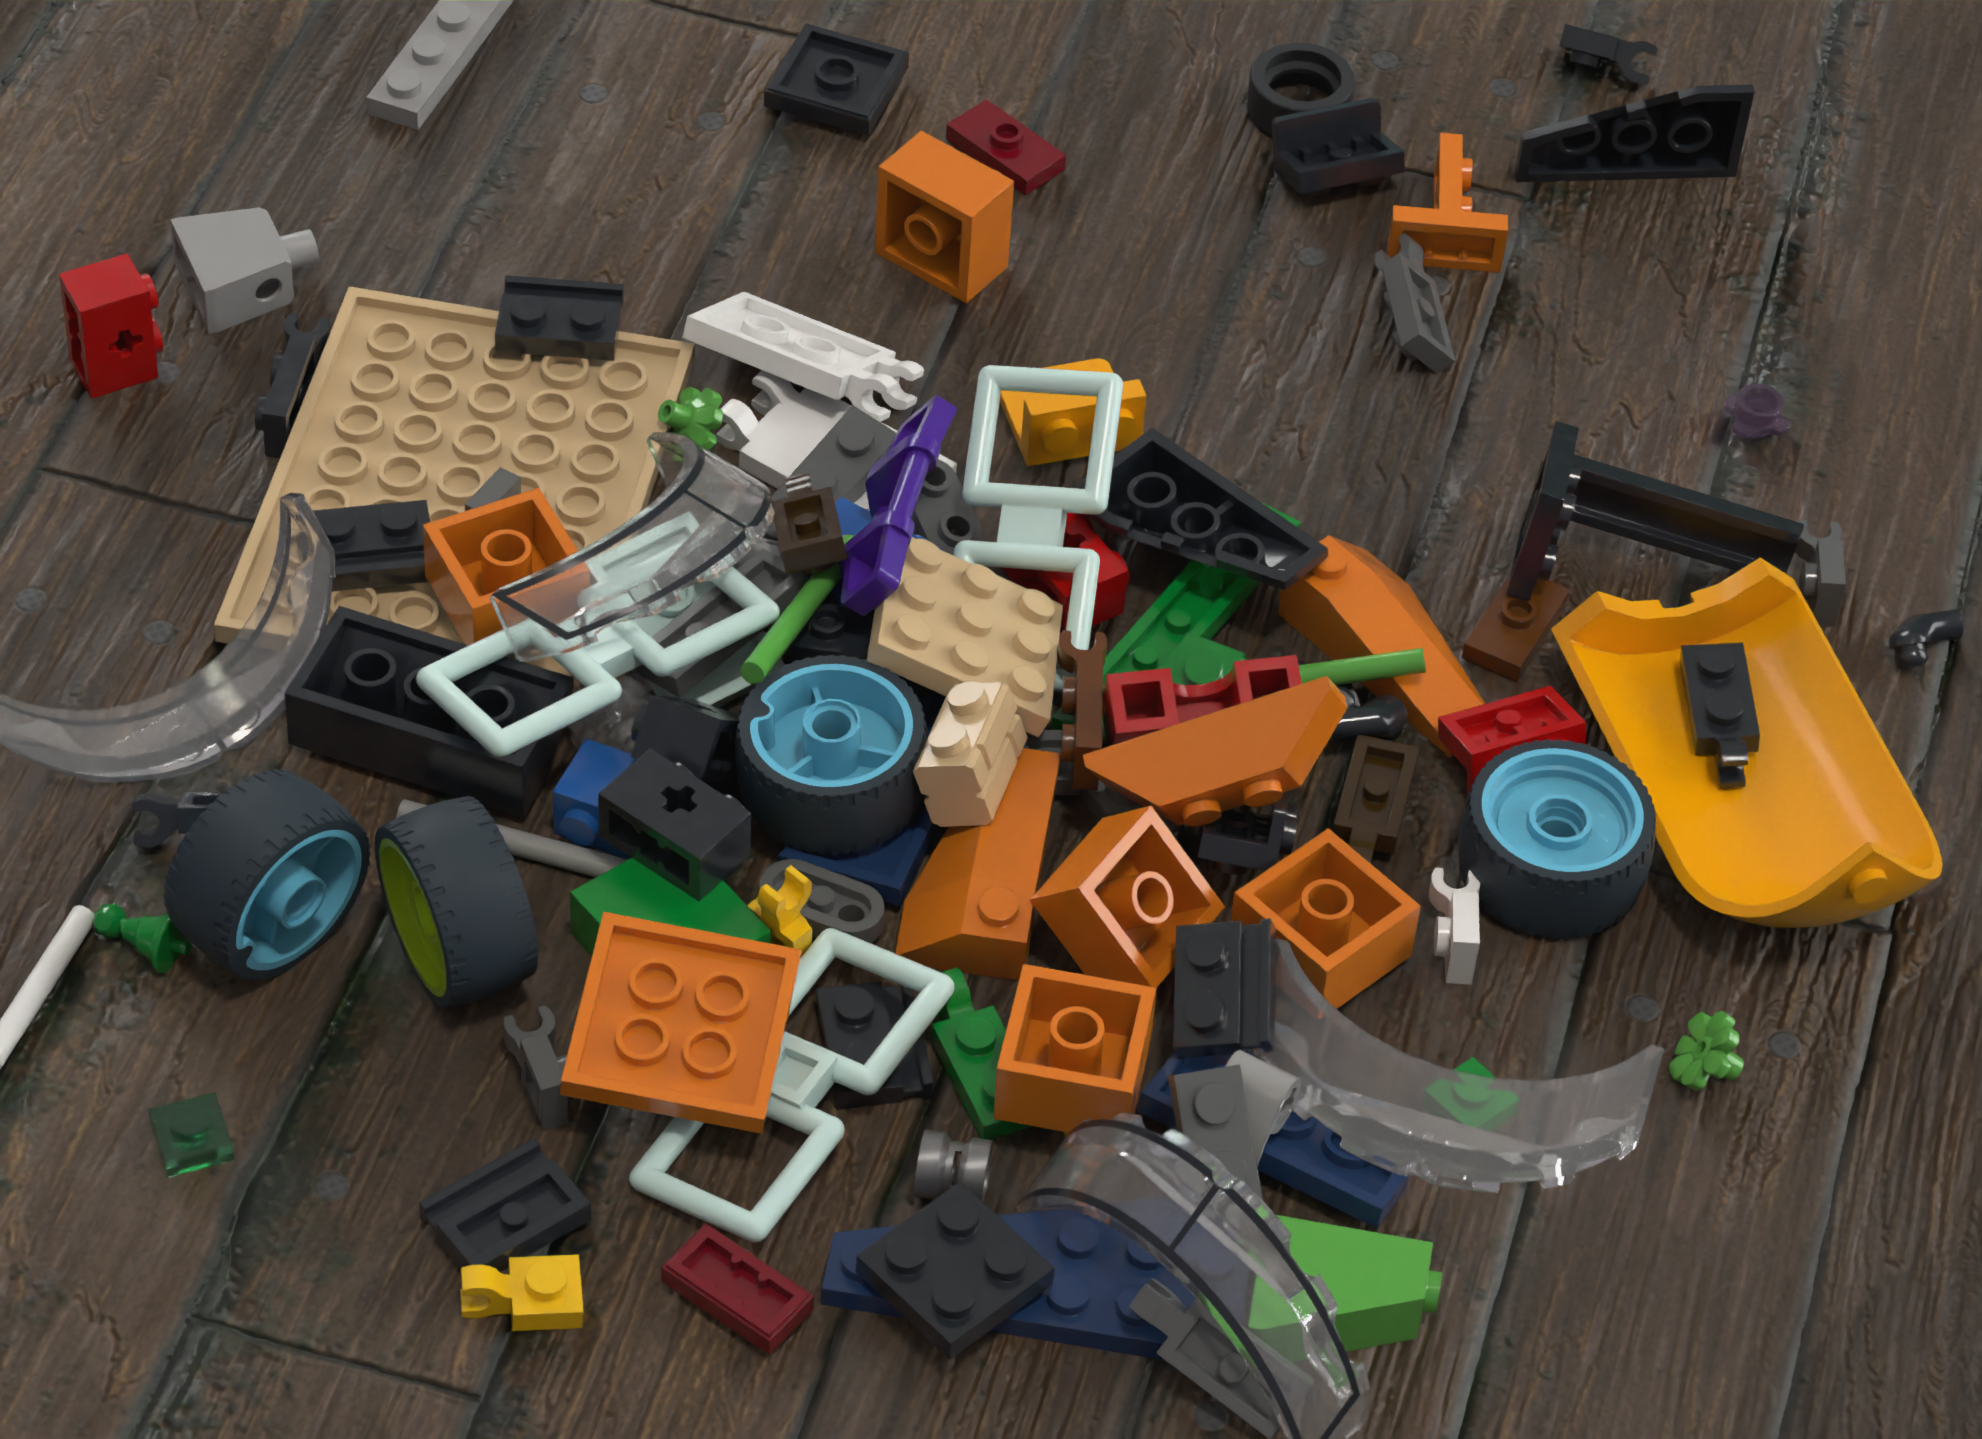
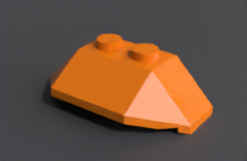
(1225, 756)

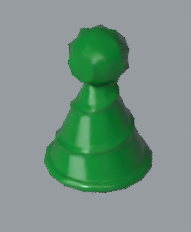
(152, 936)

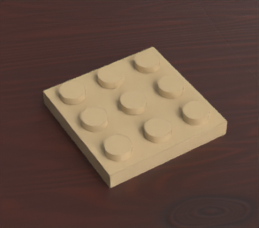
(966, 625)

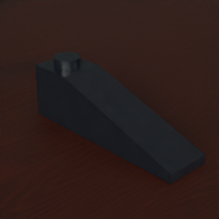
(1661, 137)
(1193, 511)

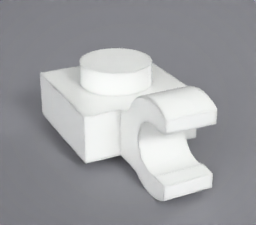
(1457, 933)

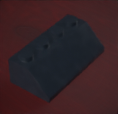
(364, 707)

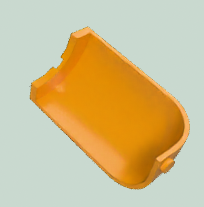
(1823, 807)

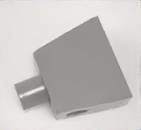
(238, 264)

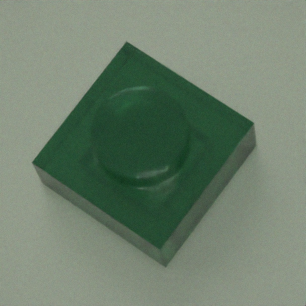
(191, 1134)

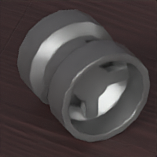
(938, 1163)

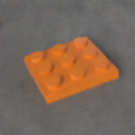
(681, 1022)

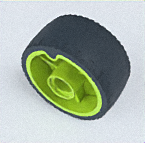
(456, 901)

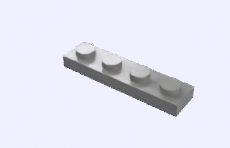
(433, 60)

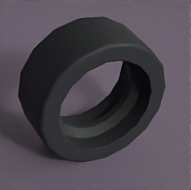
(1296, 64)

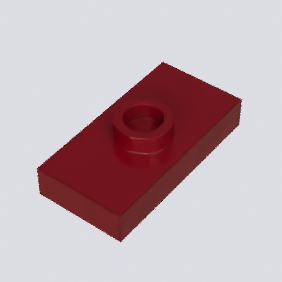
(1006, 146)
(737, 1288)

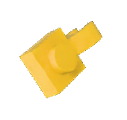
(782, 908)
(536, 1292)

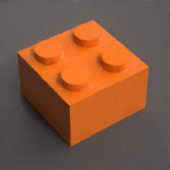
(943, 216)
(487, 549)
(1124, 896)
(1336, 913)
(1072, 1049)

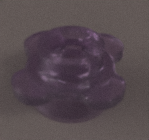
(1757, 411)

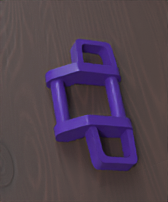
(892, 490)

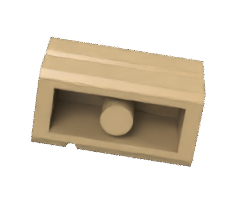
(970, 754)

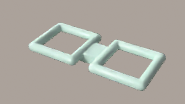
(1033, 515)
(595, 666)
(800, 1083)

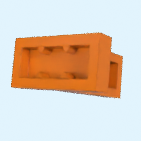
(1451, 231)

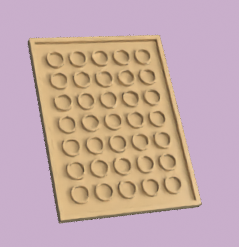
(428, 411)

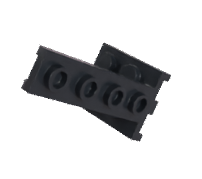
(1640, 510)

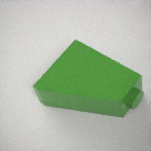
(1373, 1276)

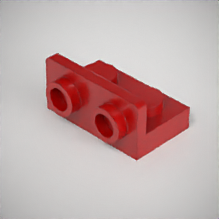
(1490, 728)

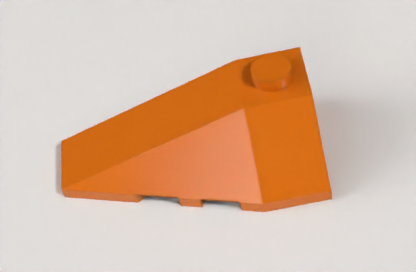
(1363, 608)
(978, 884)

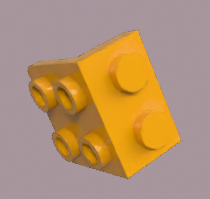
(1062, 425)

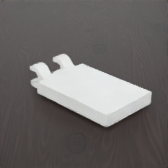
(804, 352)
(786, 433)

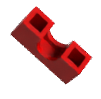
(1150, 701)

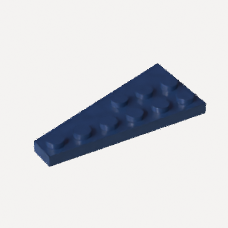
(1084, 1307)

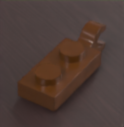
(1082, 699)

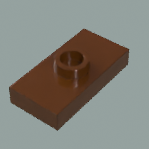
(1515, 628)

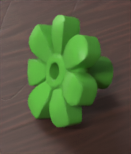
(694, 415)
(1707, 1051)

